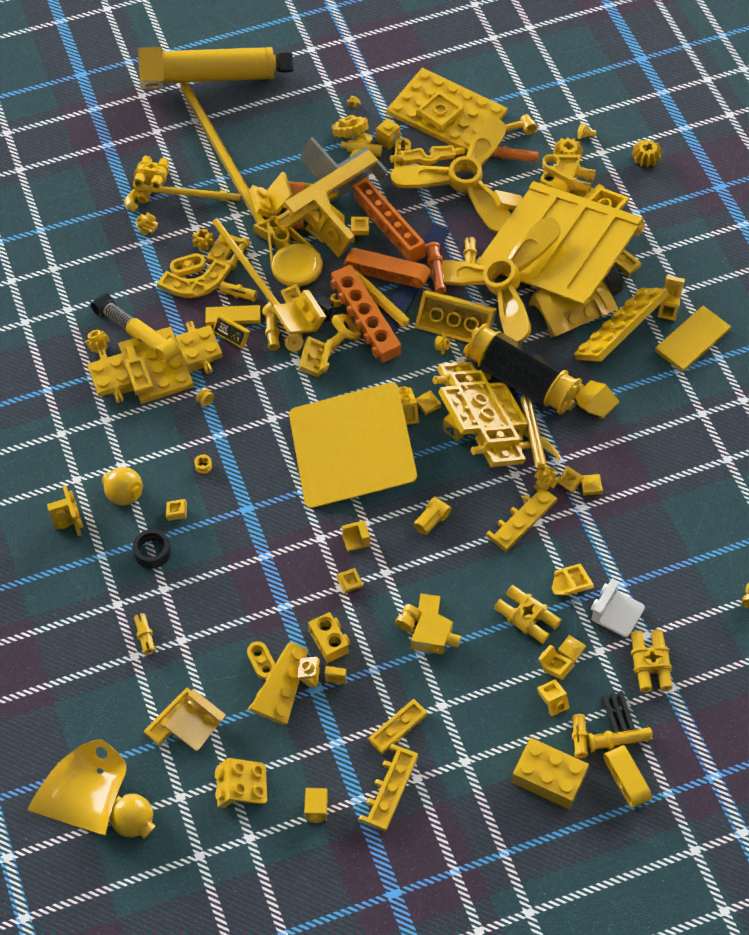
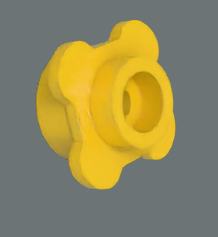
(442, 343)

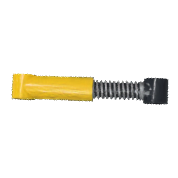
(163, 348)

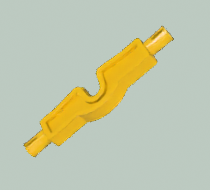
(418, 155)

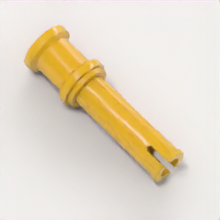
(609, 739)

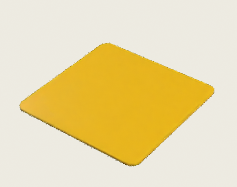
(352, 445)

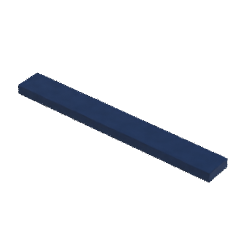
(406, 294)

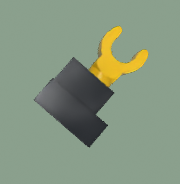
(327, 304)

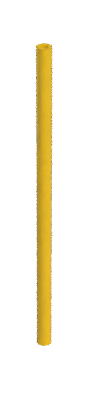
(246, 263)

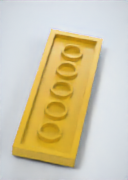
(621, 324)

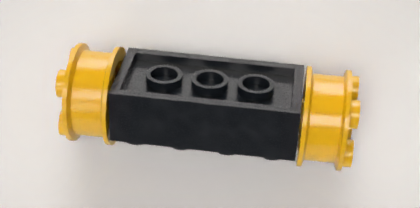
(523, 369)

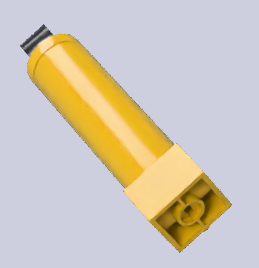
(211, 65)

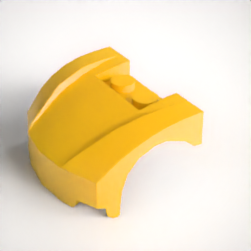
(566, 314)

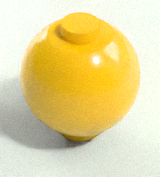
(122, 486)
(132, 816)

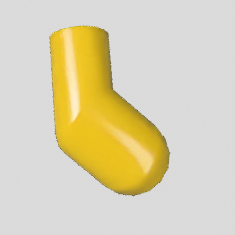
(130, 200)

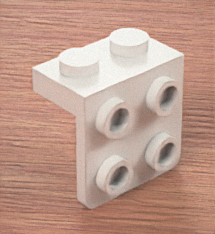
(616, 610)

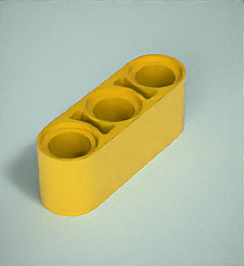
(627, 776)

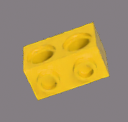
(325, 638)

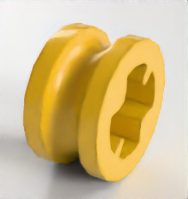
(205, 397)
(204, 459)

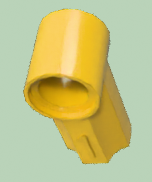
(435, 511)

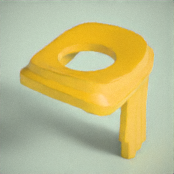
(343, 332)

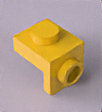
(555, 664)
(309, 671)

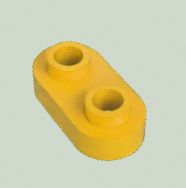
(187, 264)
(260, 662)

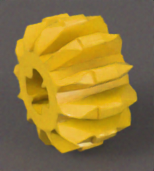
(568, 146)
(647, 152)

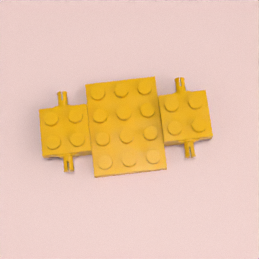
(197, 352)
(483, 410)

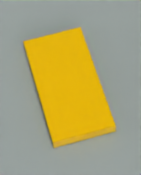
(692, 339)

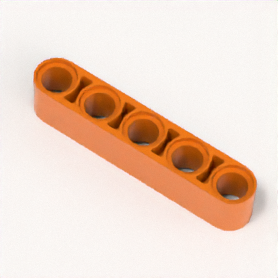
(388, 268)

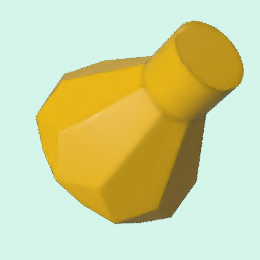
(584, 131)

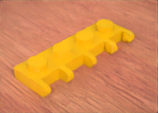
(522, 519)
(391, 788)

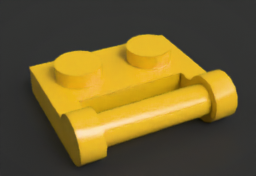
(222, 251)

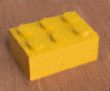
(549, 773)

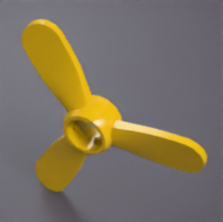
(481, 149)
(511, 308)

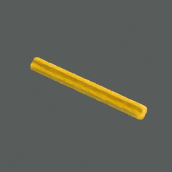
(384, 302)
(533, 432)

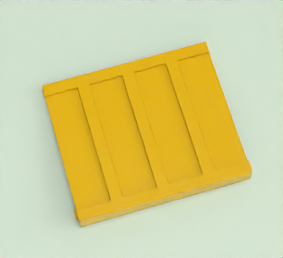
(585, 250)

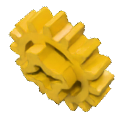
(350, 127)

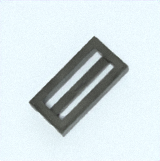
(620, 695)

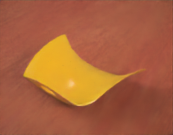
(77, 792)

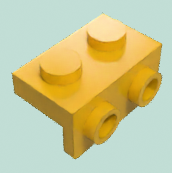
(315, 356)

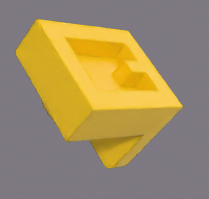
(554, 697)

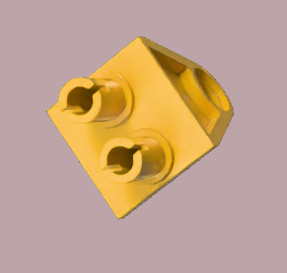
(566, 172)

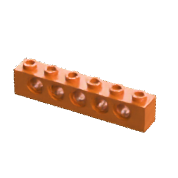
(389, 220)
(347, 277)

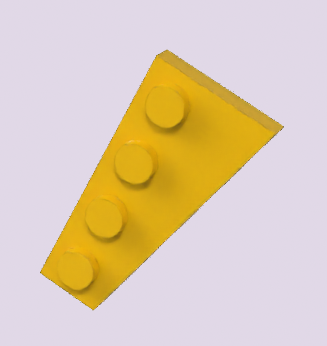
(279, 691)

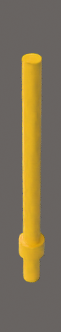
(222, 195)

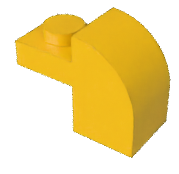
(669, 307)

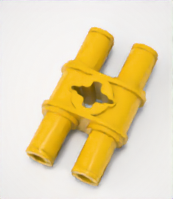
(151, 173)
(527, 605)
(651, 660)

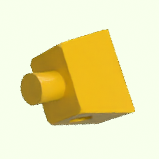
(434, 633)

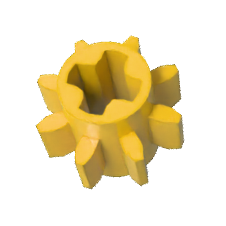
(146, 223)
(203, 239)
(97, 341)
(546, 477)

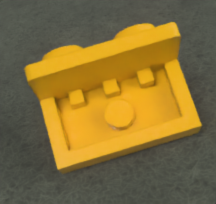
(65, 512)

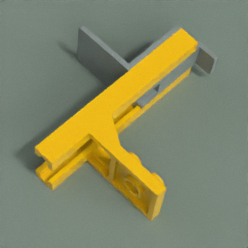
(332, 183)

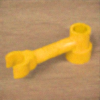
(526, 124)

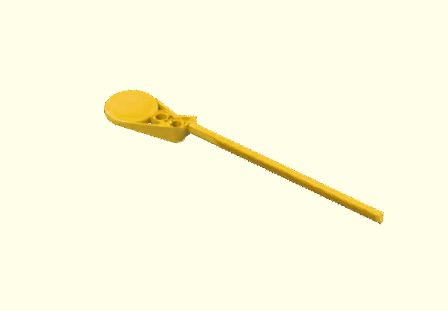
(292, 262)

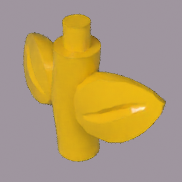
(361, 142)

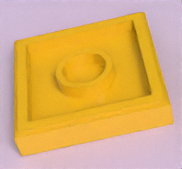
(440, 110)

